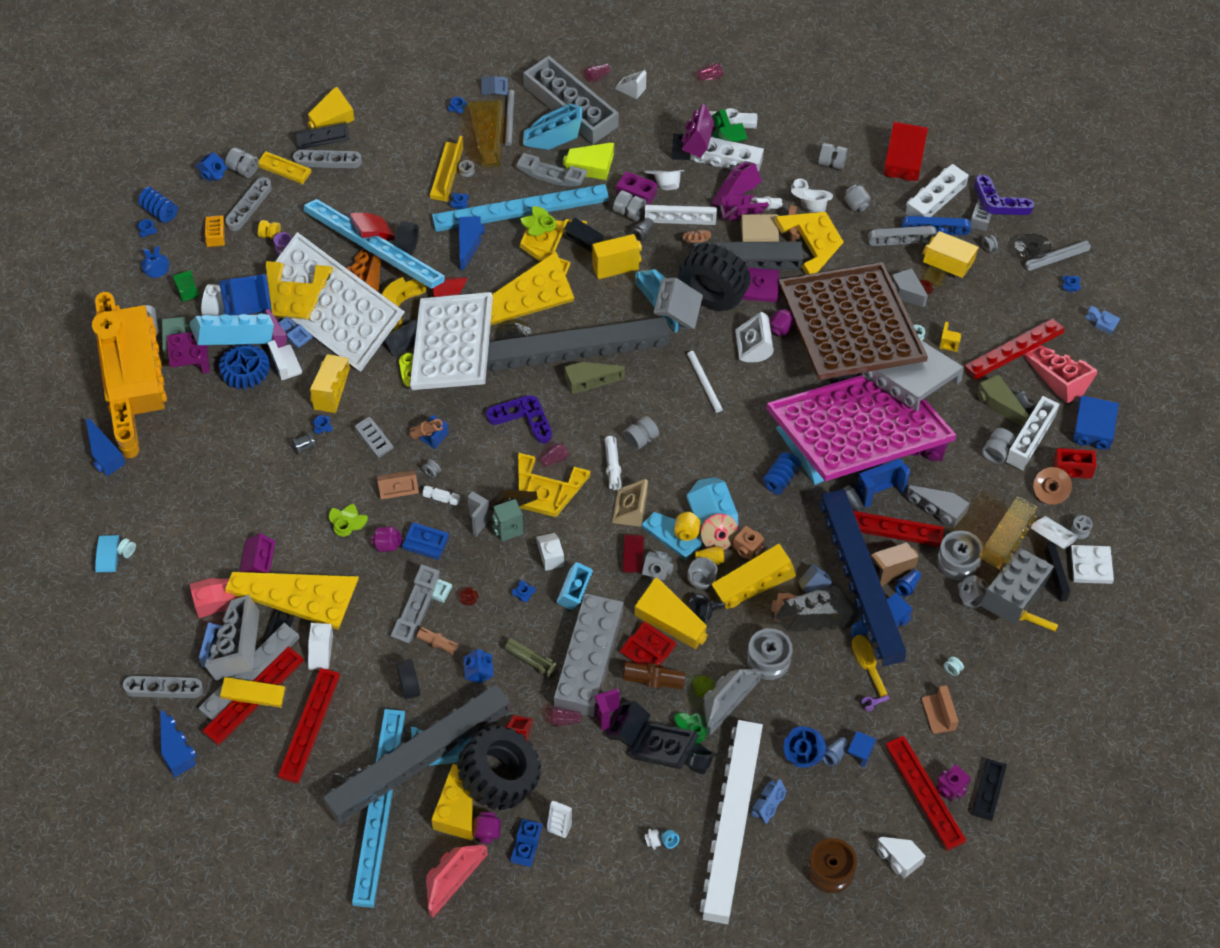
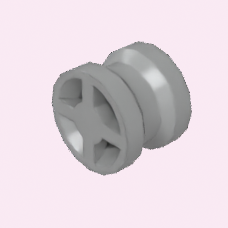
(1084, 523)

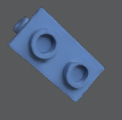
(774, 793)

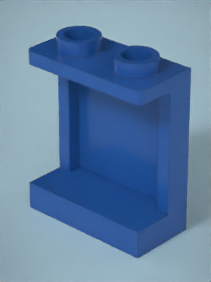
(245, 295)
(1095, 422)
(881, 478)

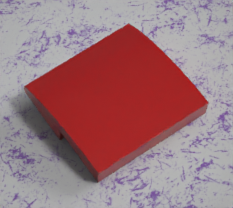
(371, 225)
(648, 646)

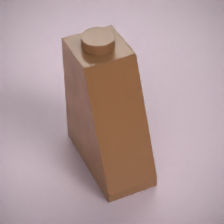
(894, 562)

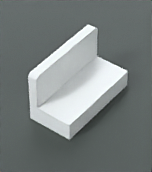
(284, 360)

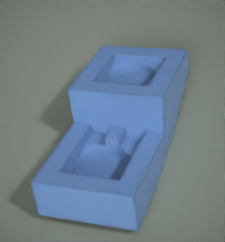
(295, 334)

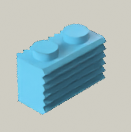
(574, 586)

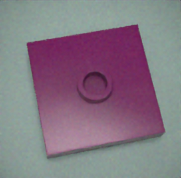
(763, 285)

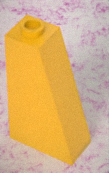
(669, 614)

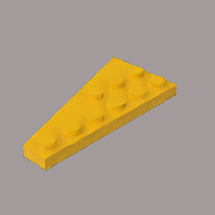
(533, 291)
(311, 597)

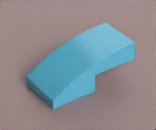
(107, 553)

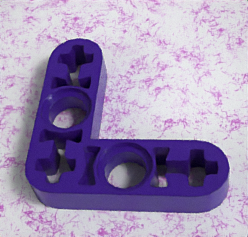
(1019, 206)
(523, 410)

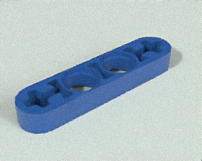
(956, 225)

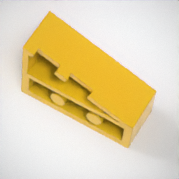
(329, 383)
(454, 808)

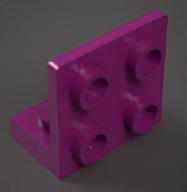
(736, 206)
(185, 351)

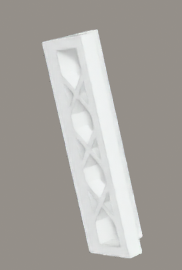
(681, 214)

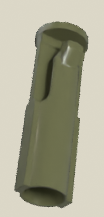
(532, 658)

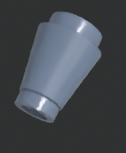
(835, 752)

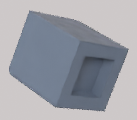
(494, 85)
(814, 579)

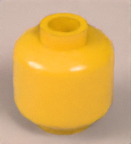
(687, 526)

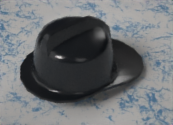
(700, 758)

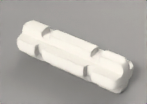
(441, 495)

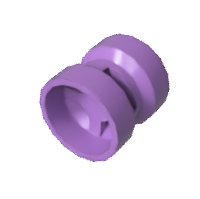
(281, 241)

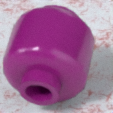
(781, 323)
(386, 539)
(486, 827)

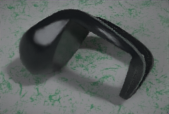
(703, 607)

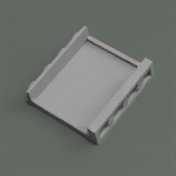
(917, 380)

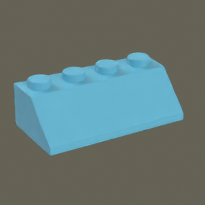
(232, 329)

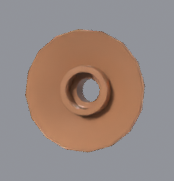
(1055, 476)

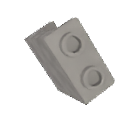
(678, 302)

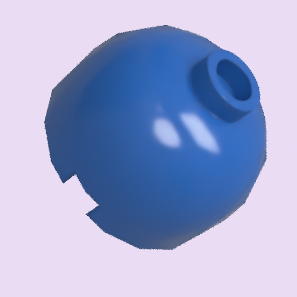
(804, 747)

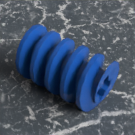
(157, 205)
(781, 472)

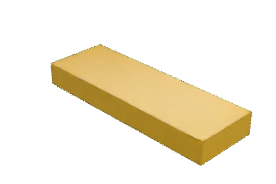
(284, 167)
(252, 692)

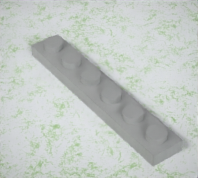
(262, 659)

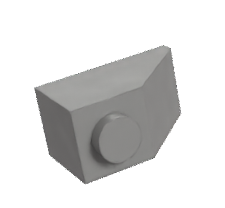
(910, 288)

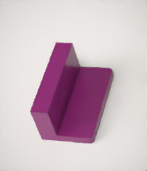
(257, 554)
(604, 704)

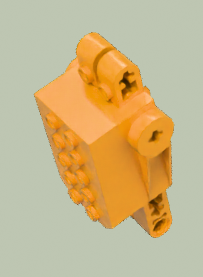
(128, 367)

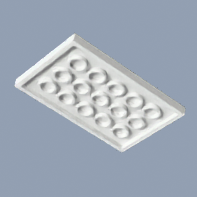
(452, 341)

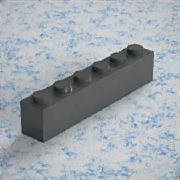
(767, 254)

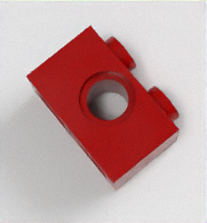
(1076, 462)

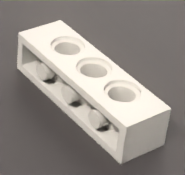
(729, 154)
(937, 193)
(1032, 433)

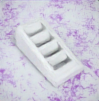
(559, 819)

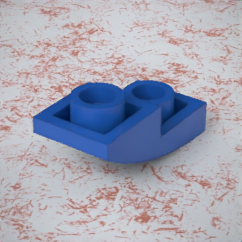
(526, 843)

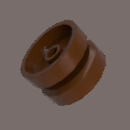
(832, 865)

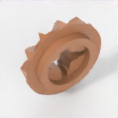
(696, 236)

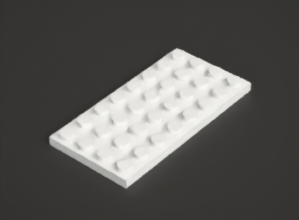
(349, 312)

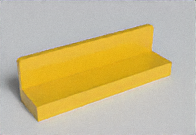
(447, 170)

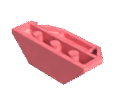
(451, 874)

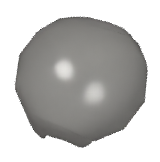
(702, 573)

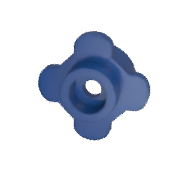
(457, 105)
(459, 204)
(146, 223)
(1071, 287)
(322, 419)
(523, 596)

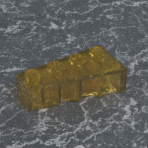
(488, 128)
(1008, 532)

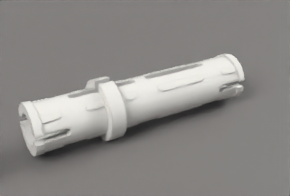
(613, 469)

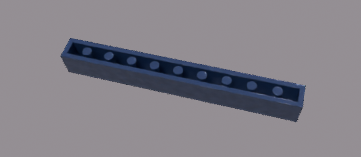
(863, 578)

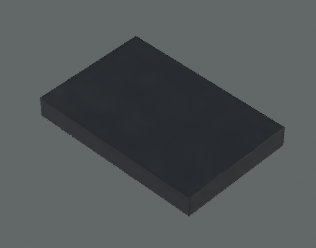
(663, 745)

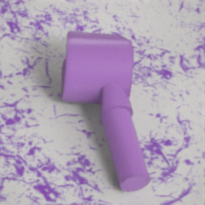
(873, 701)

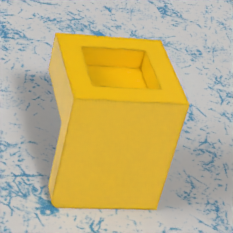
(950, 340)

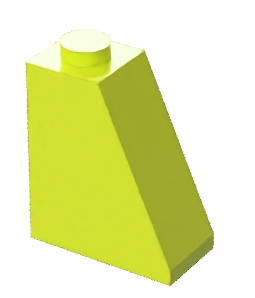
(593, 158)

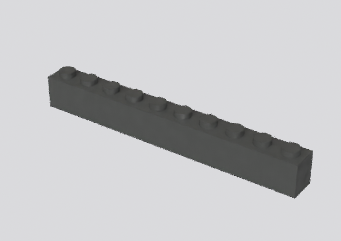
(578, 344)
(416, 754)

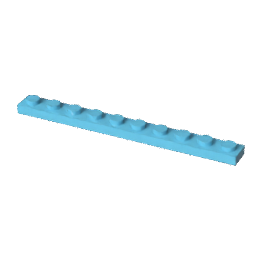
(523, 206)
(376, 244)
(377, 819)

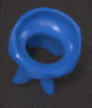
(156, 267)

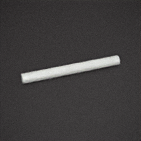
(704, 381)

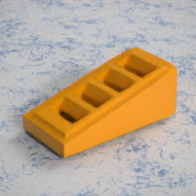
(210, 237)

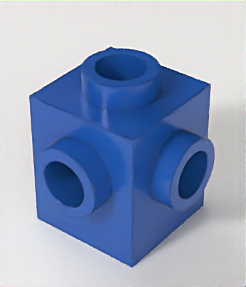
(211, 167)
(478, 666)

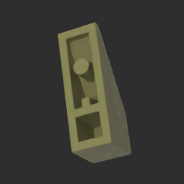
(588, 375)
(1001, 400)

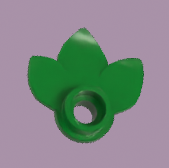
(694, 723)

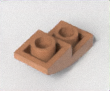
(793, 233)

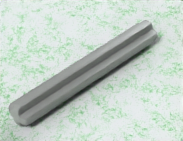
(1058, 255)

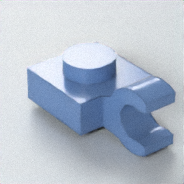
(1105, 321)

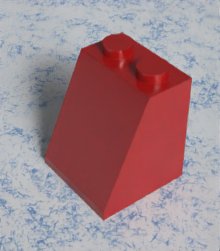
(905, 151)

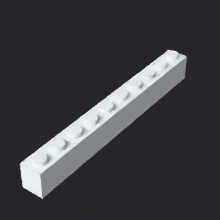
(732, 822)

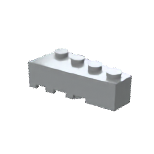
(236, 640)

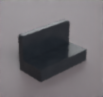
(582, 234)
(401, 337)
(628, 723)

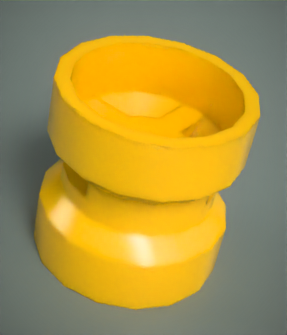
(268, 229)

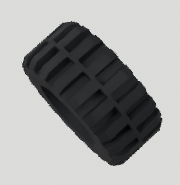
(715, 275)
(483, 782)

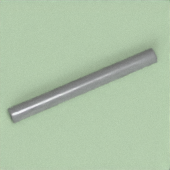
(509, 118)

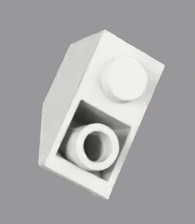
(901, 853)

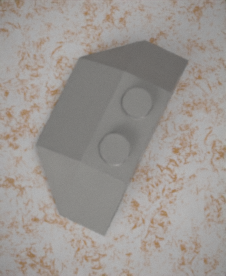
(727, 696)

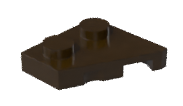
(521, 497)

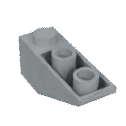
(942, 504)

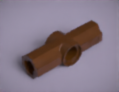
(653, 675)

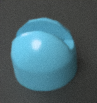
(674, 839)

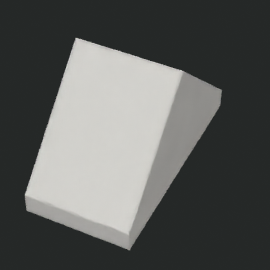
(633, 84)

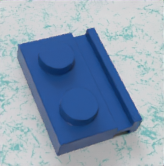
(425, 541)

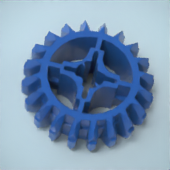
(235, 373)

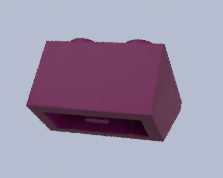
(698, 132)

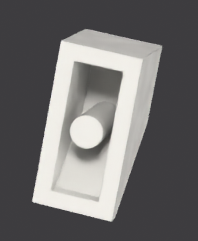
(550, 551)
(320, 646)

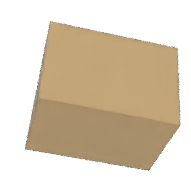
(759, 228)
(631, 504)

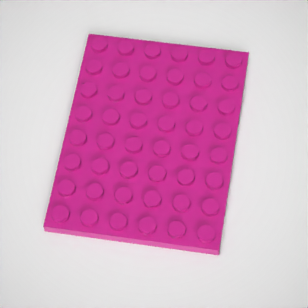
(856, 426)

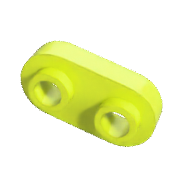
(406, 367)

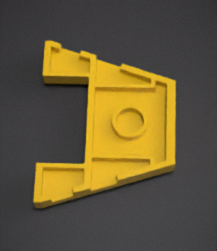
(818, 235)
(546, 244)
(294, 299)
(551, 493)

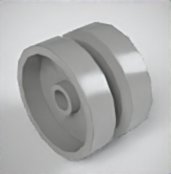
(959, 555)
(770, 653)

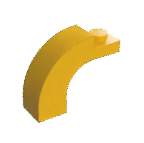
(401, 290)

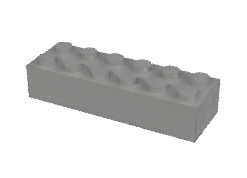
(559, 88)
(589, 654)

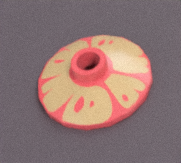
(716, 524)

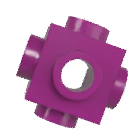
(953, 783)

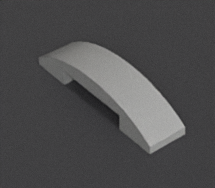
(556, 175)
(417, 604)

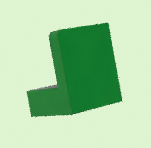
(185, 286)

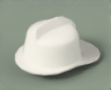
(666, 179)
(812, 199)

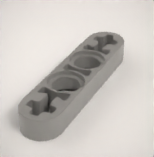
(328, 156)
(245, 202)
(882, 236)
(162, 690)

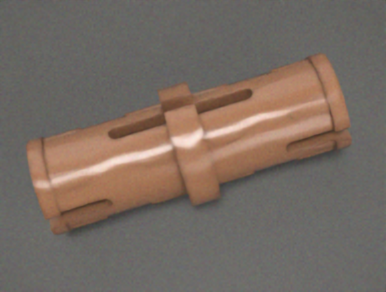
(426, 428)
(437, 640)

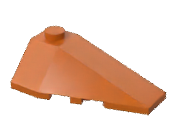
(367, 268)

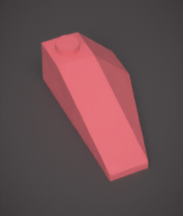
(1061, 373)
(210, 596)

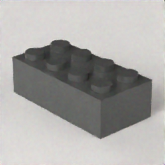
(1017, 586)

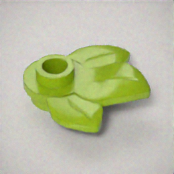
(538, 221)
(347, 518)

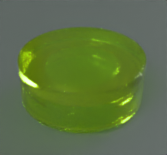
(702, 685)

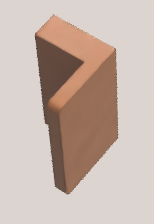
(397, 484)
(940, 711)

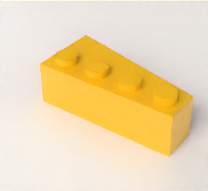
(755, 577)

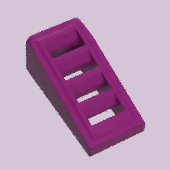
(278, 333)

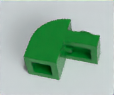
(725, 130)

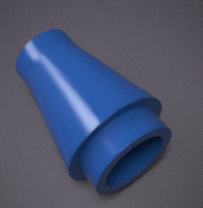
(907, 584)

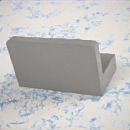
(478, 512)

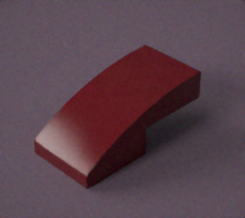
(633, 554)

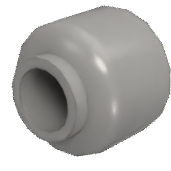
(857, 198)

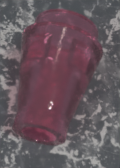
(596, 72)
(711, 72)
(555, 454)
(563, 717)

